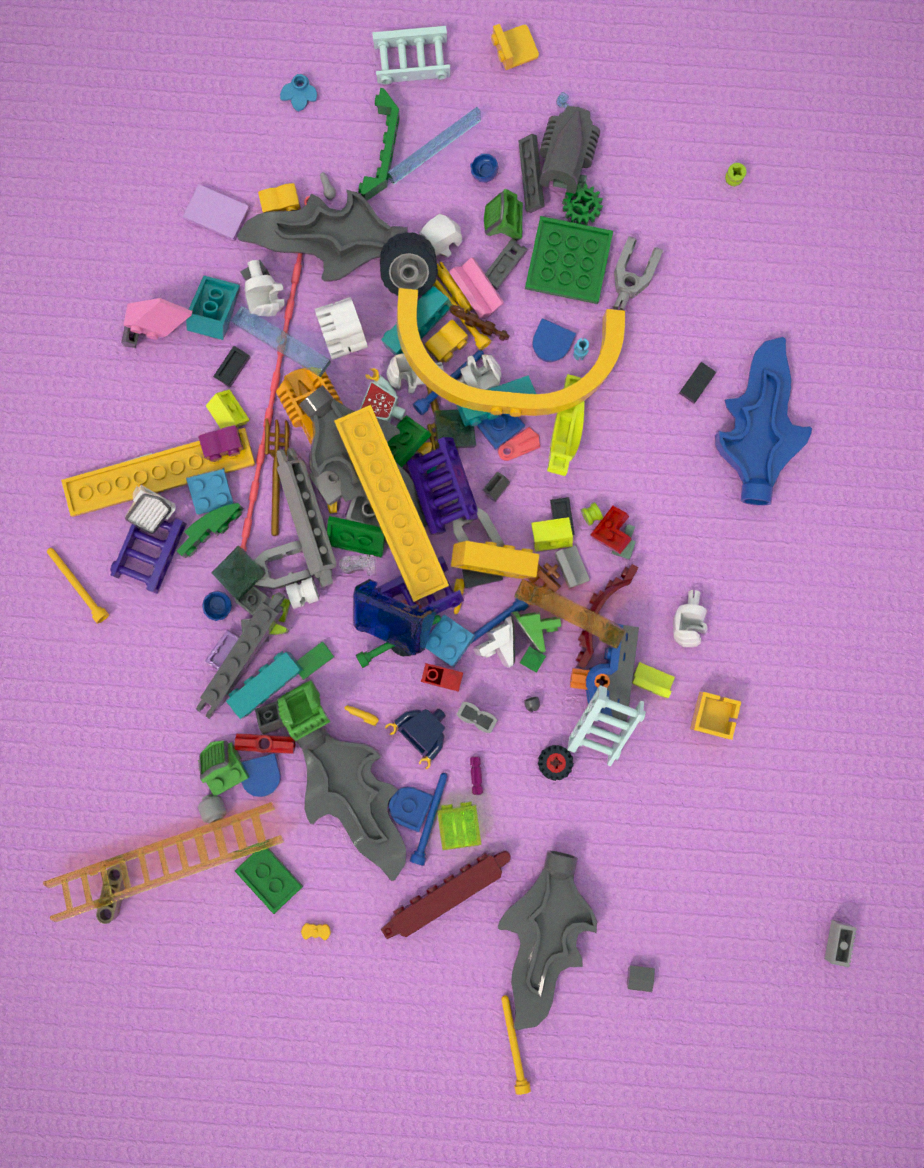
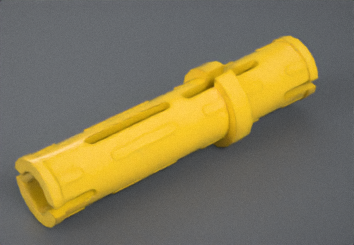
(451, 285)

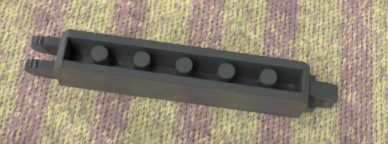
(242, 654)

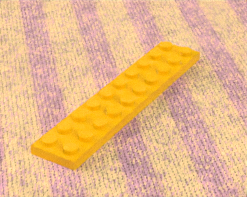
(155, 471)
(391, 503)

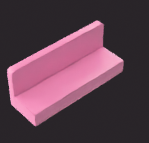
(477, 288)

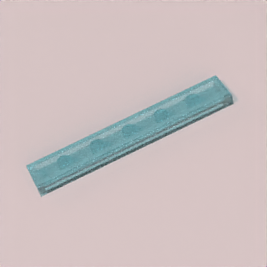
(434, 145)
(281, 341)

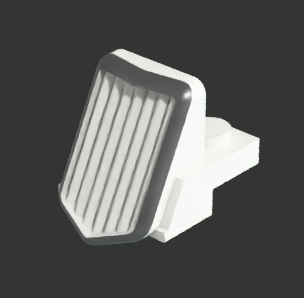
(149, 509)
(502, 640)

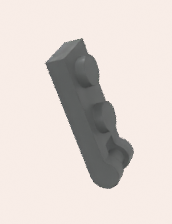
(505, 263)

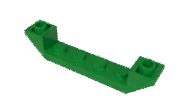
(372, 186)

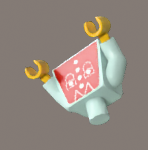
(382, 398)

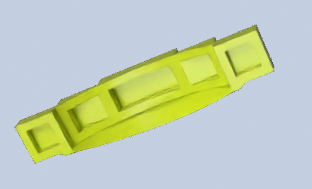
(566, 434)

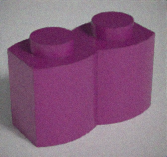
(220, 443)

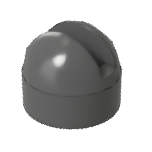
(532, 704)

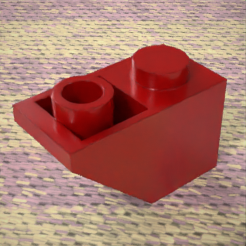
(442, 677)

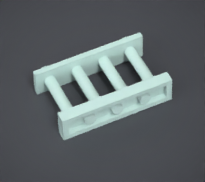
(411, 37)
(593, 713)

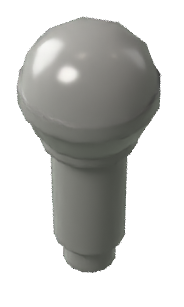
(329, 191)

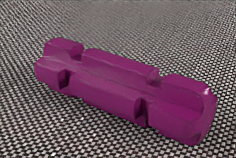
(476, 775)

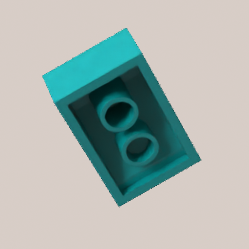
(212, 307)

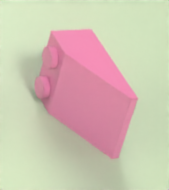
(155, 317)

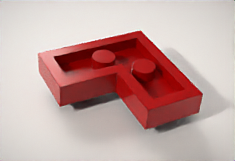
(608, 531)

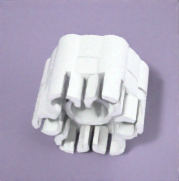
(341, 328)

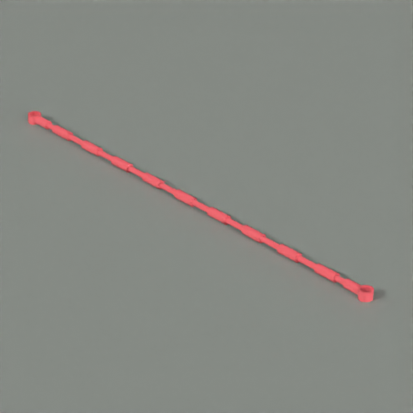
(269, 411)

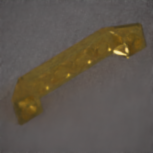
(570, 611)

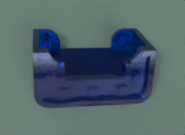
(391, 619)

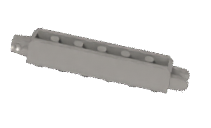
(306, 516)

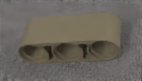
(117, 885)

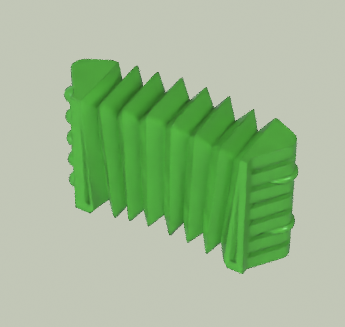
(302, 710)

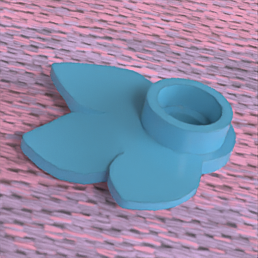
(298, 94)

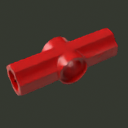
(252, 742)

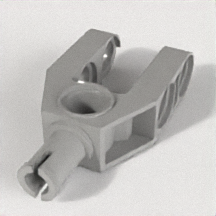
(639, 283)
(486, 522)
(278, 553)

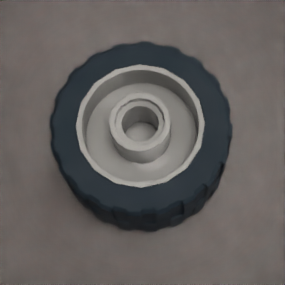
(408, 263)

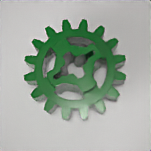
(581, 212)

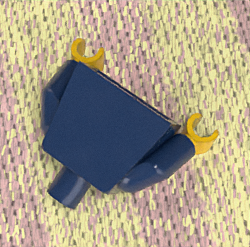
(422, 731)

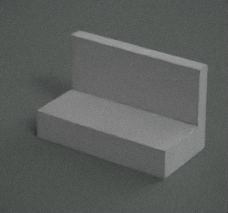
(572, 567)

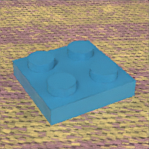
(210, 491)
(449, 641)

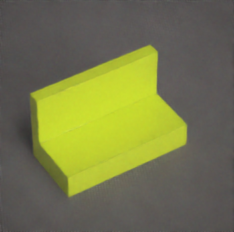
(227, 410)
(552, 534)
(653, 680)

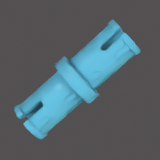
(581, 349)

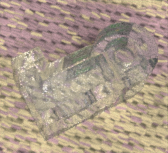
(350, 564)

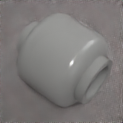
(211, 808)

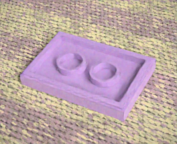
(216, 212)

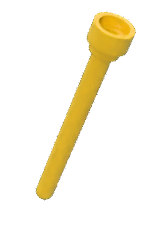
(482, 341)
(99, 613)
(521, 1086)

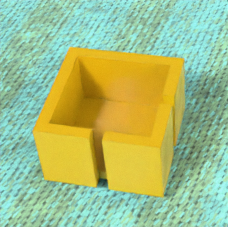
(713, 715)

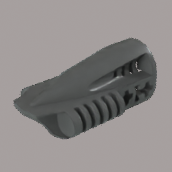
(568, 147)

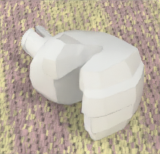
(441, 233)
(262, 292)
(400, 369)
(484, 377)
(690, 620)

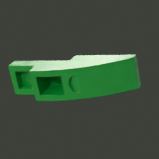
(215, 521)

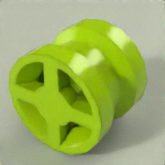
(735, 179)
(591, 514)

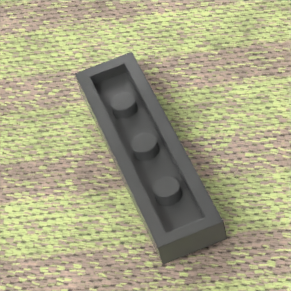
(531, 173)

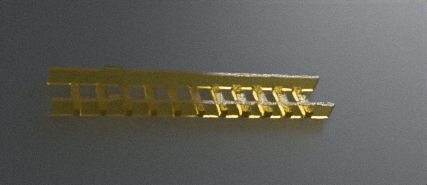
(205, 864)

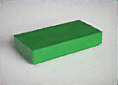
(314, 660)

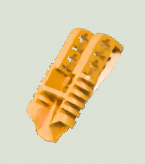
(295, 389)

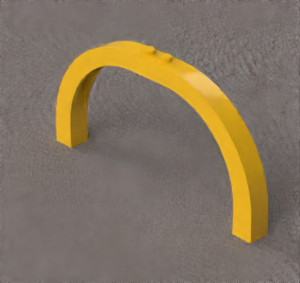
(505, 402)

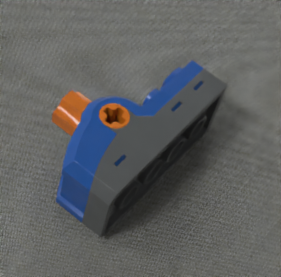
(616, 673)

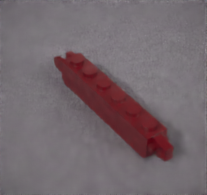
(447, 895)

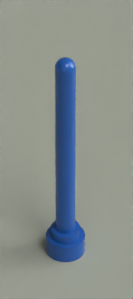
(422, 405)
(518, 605)
(419, 855)

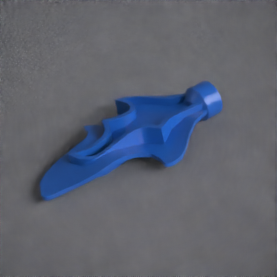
(763, 432)

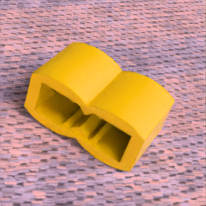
(279, 198)
(447, 341)

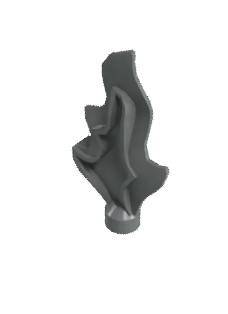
(336, 237)
(329, 452)
(345, 788)
(548, 930)

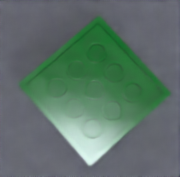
(569, 260)

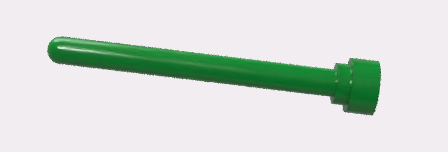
(366, 657)

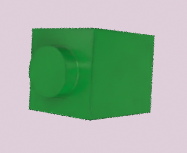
(532, 659)

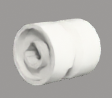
(302, 593)

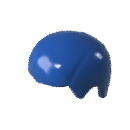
(484, 168)
(216, 605)

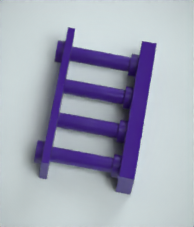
(441, 471)
(425, 490)
(159, 564)
(398, 586)

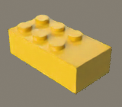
(495, 560)

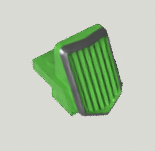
(504, 215)
(533, 627)
(221, 767)

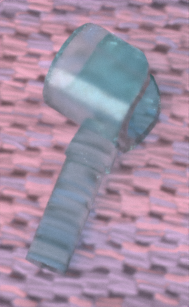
(562, 100)

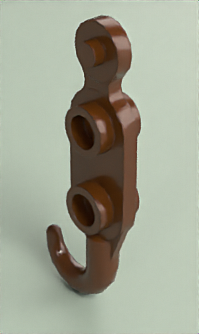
(472, 320)

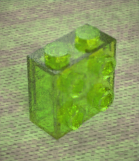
(459, 826)

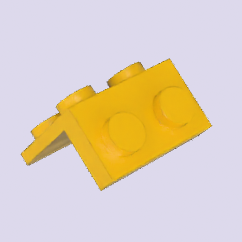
(514, 46)

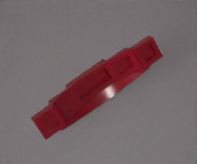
(597, 601)

